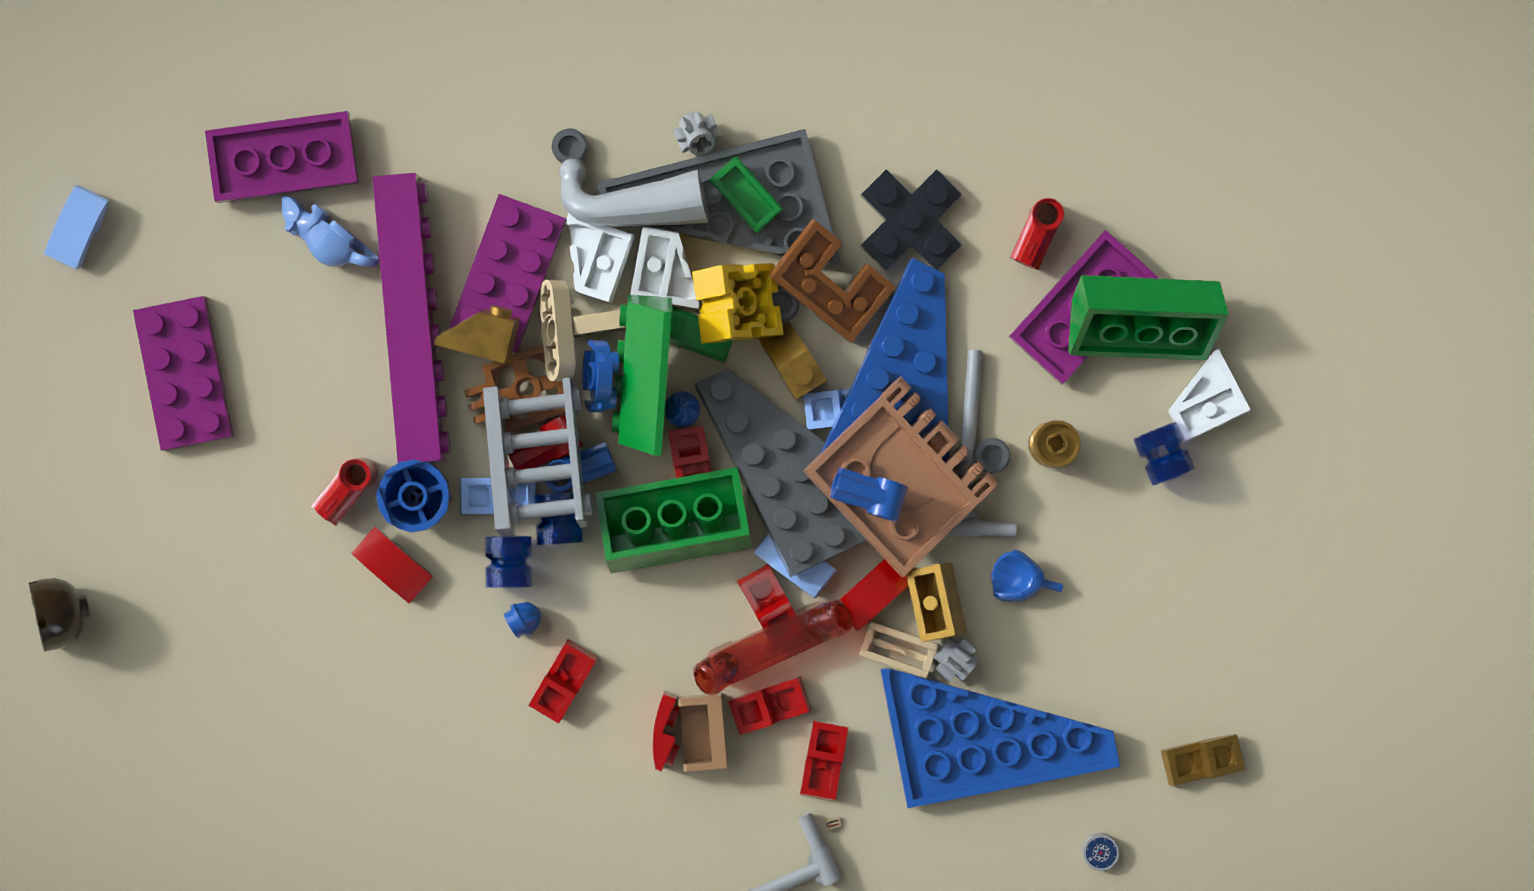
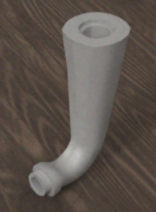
(663, 202)

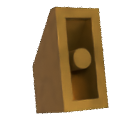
(484, 335)
(793, 362)

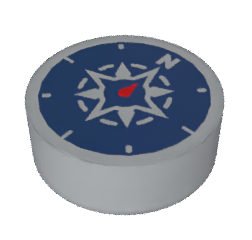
(1100, 851)

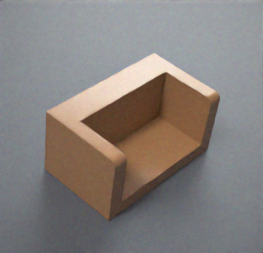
(703, 732)

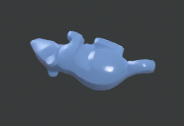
(327, 241)

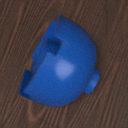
(396, 498)

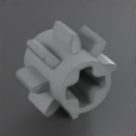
(696, 133)
(956, 659)

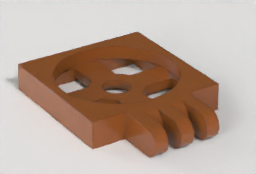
(492, 372)

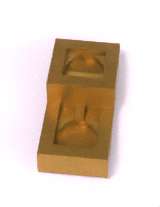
(1202, 759)

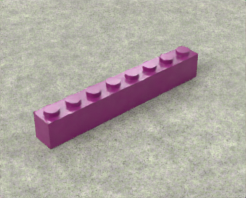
(409, 317)

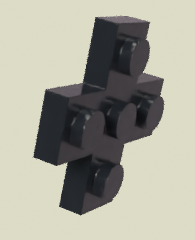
(911, 220)

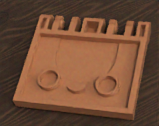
(890, 448)

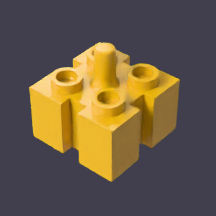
(737, 303)

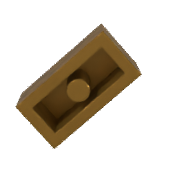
(936, 602)

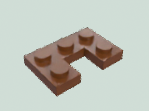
(802, 278)

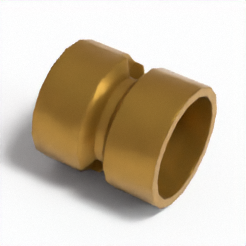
(1054, 444)

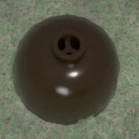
(58, 612)

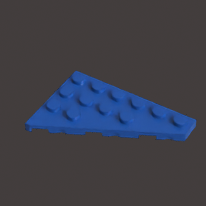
(905, 345)
(974, 744)

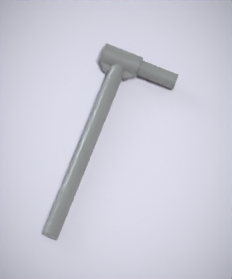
(973, 525)
(820, 861)

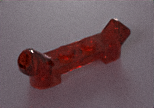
(772, 645)

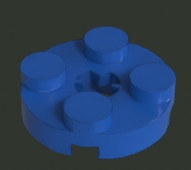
(598, 376)

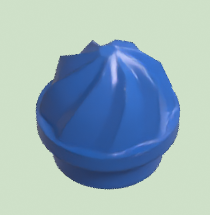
(682, 409)
(523, 618)

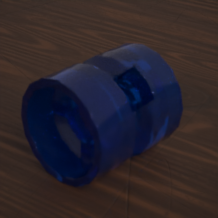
(1169, 465)
(560, 528)
(508, 561)

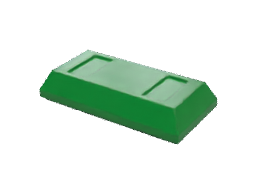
(746, 194)
(686, 334)

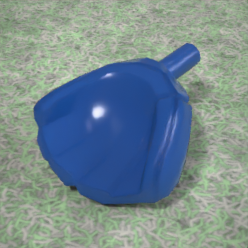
(1019, 578)

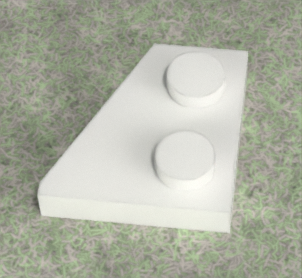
(598, 258)
(663, 267)
(1208, 400)

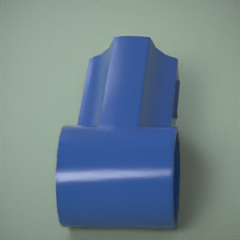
(595, 464)
(878, 496)

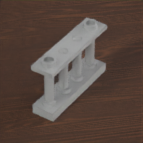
(507, 478)

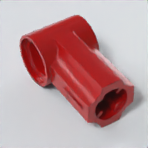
(1035, 236)
(537, 456)
(343, 491)

